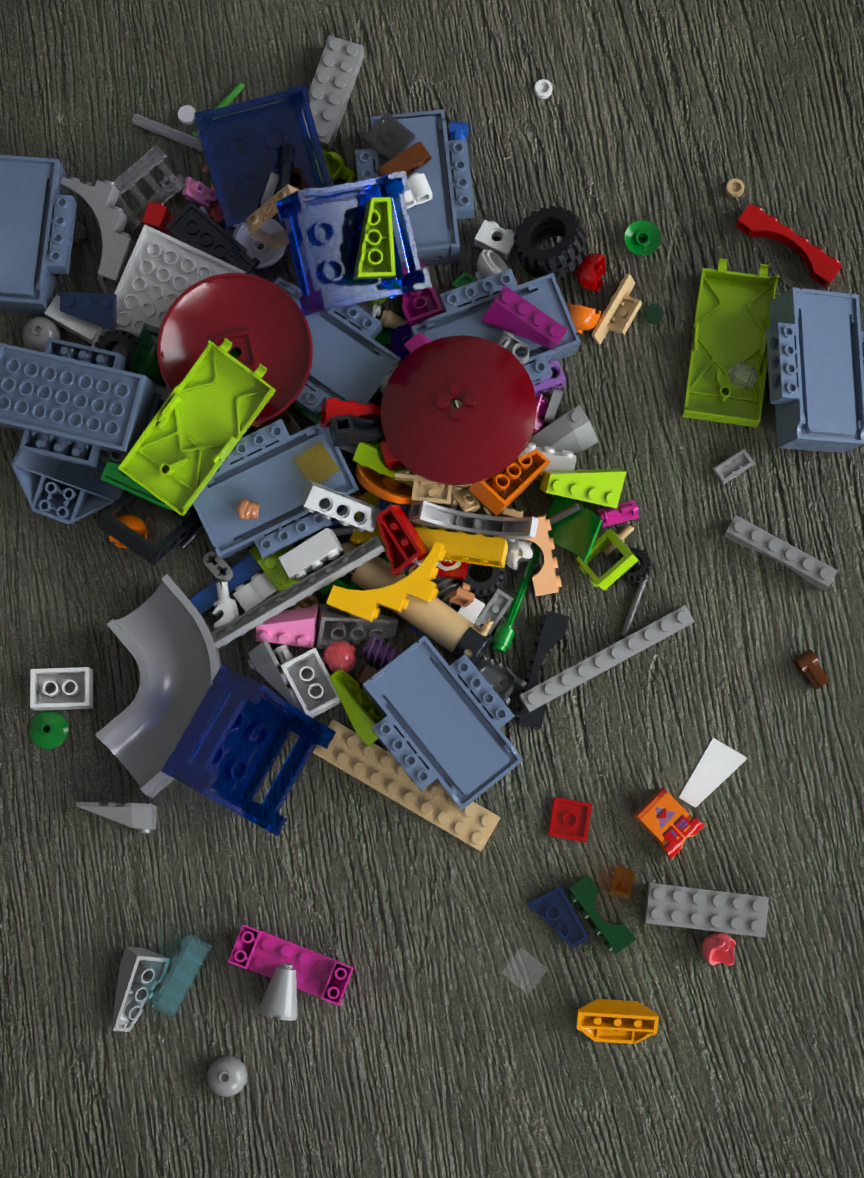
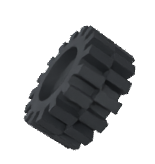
(644, 569)

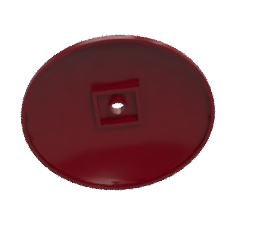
(253, 317)
(465, 441)

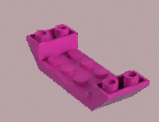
(314, 971)

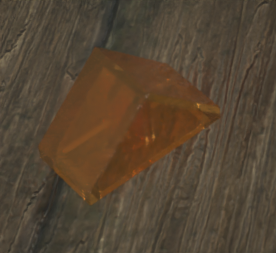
(621, 883)

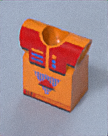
(667, 821)

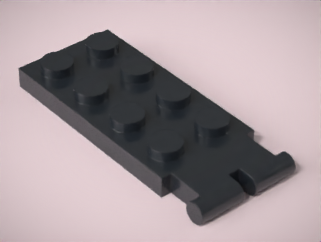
(203, 233)

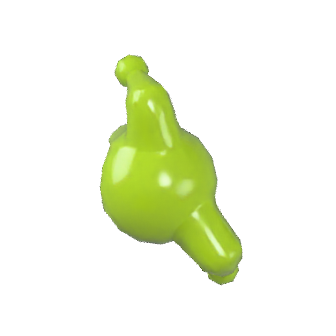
(336, 167)

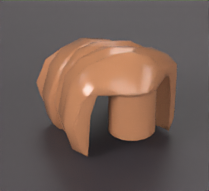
(248, 509)

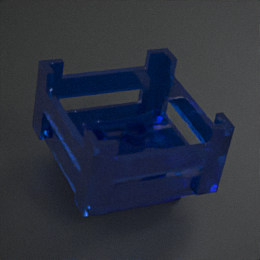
(245, 149)
(327, 239)
(236, 744)

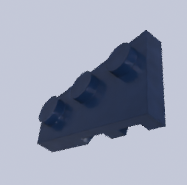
(91, 307)
(560, 915)

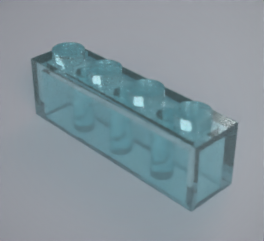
(181, 976)

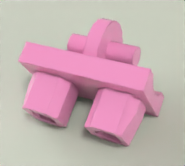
(198, 192)

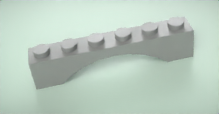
(806, 566)

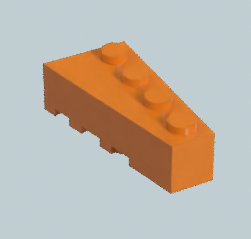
(507, 485)

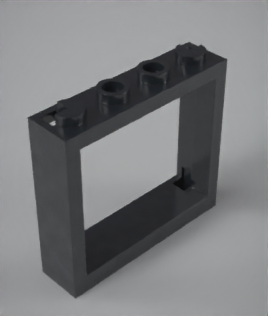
(135, 541)

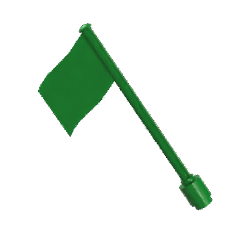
(572, 533)

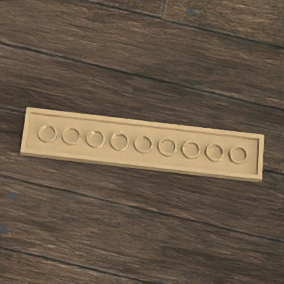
(382, 772)

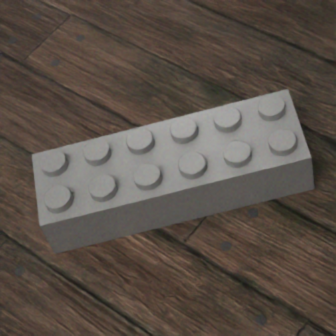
(333, 87)
(706, 910)

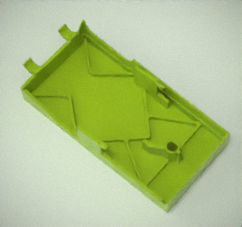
(729, 330)

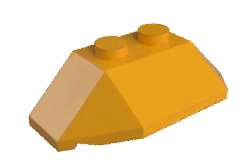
(617, 1021)

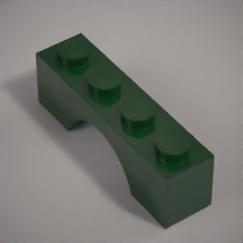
(616, 936)

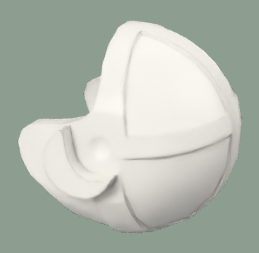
(518, 552)

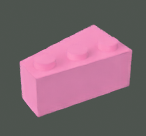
(290, 627)

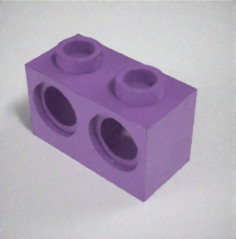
(552, 383)

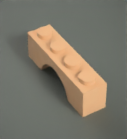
(545, 579)

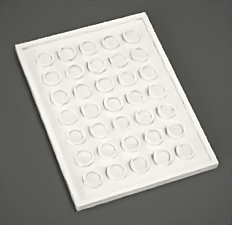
(154, 279)

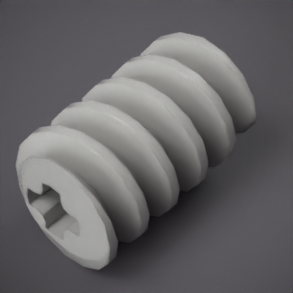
(445, 587)

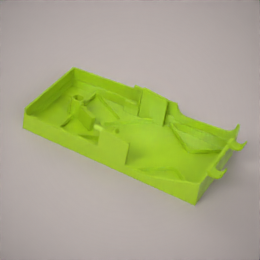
(197, 427)

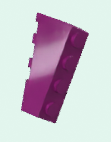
(523, 319)

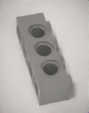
(315, 492)

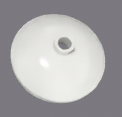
(266, 256)

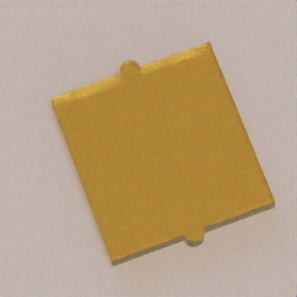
(317, 464)

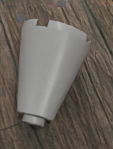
(281, 994)

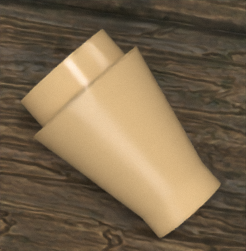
(391, 320)

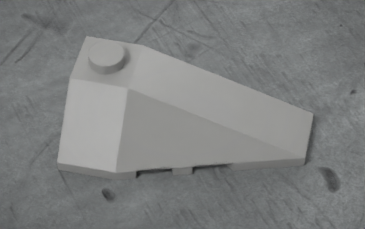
(135, 815)
(137, 978)

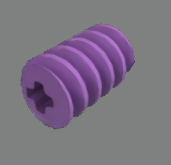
(380, 652)

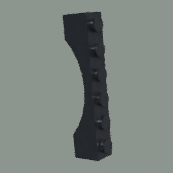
(353, 429)
(553, 631)

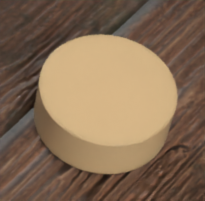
(734, 188)

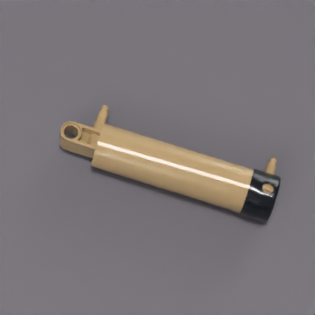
(433, 619)

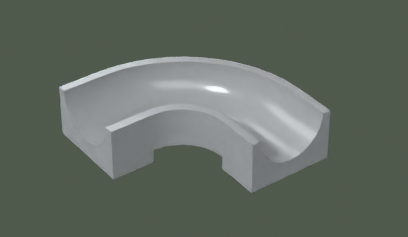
(176, 671)

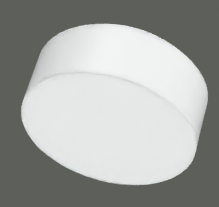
(543, 88)
(186, 114)

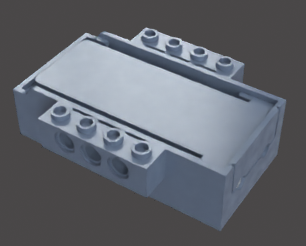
(448, 178)
(34, 232)
(469, 303)
(345, 356)
(816, 370)
(72, 401)
(266, 472)
(442, 723)

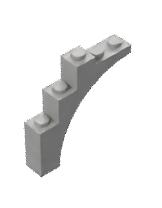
(112, 221)
(453, 520)

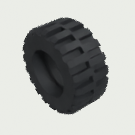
(542, 226)

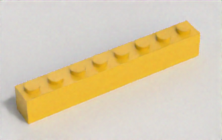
(458, 545)

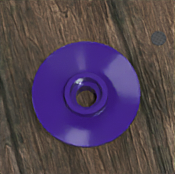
(398, 337)

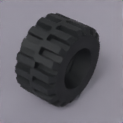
(114, 337)
(487, 587)

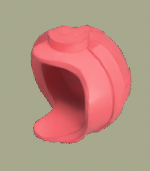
(340, 655)
(718, 949)

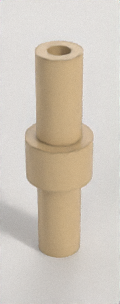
(622, 535)

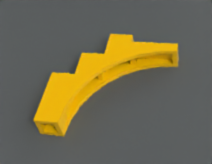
(417, 585)

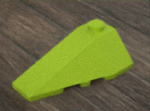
(357, 705)

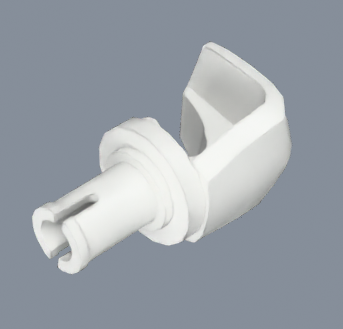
(225, 605)

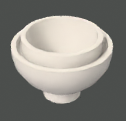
(489, 264)

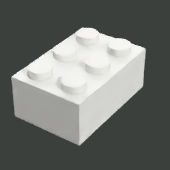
(311, 683)
(61, 688)

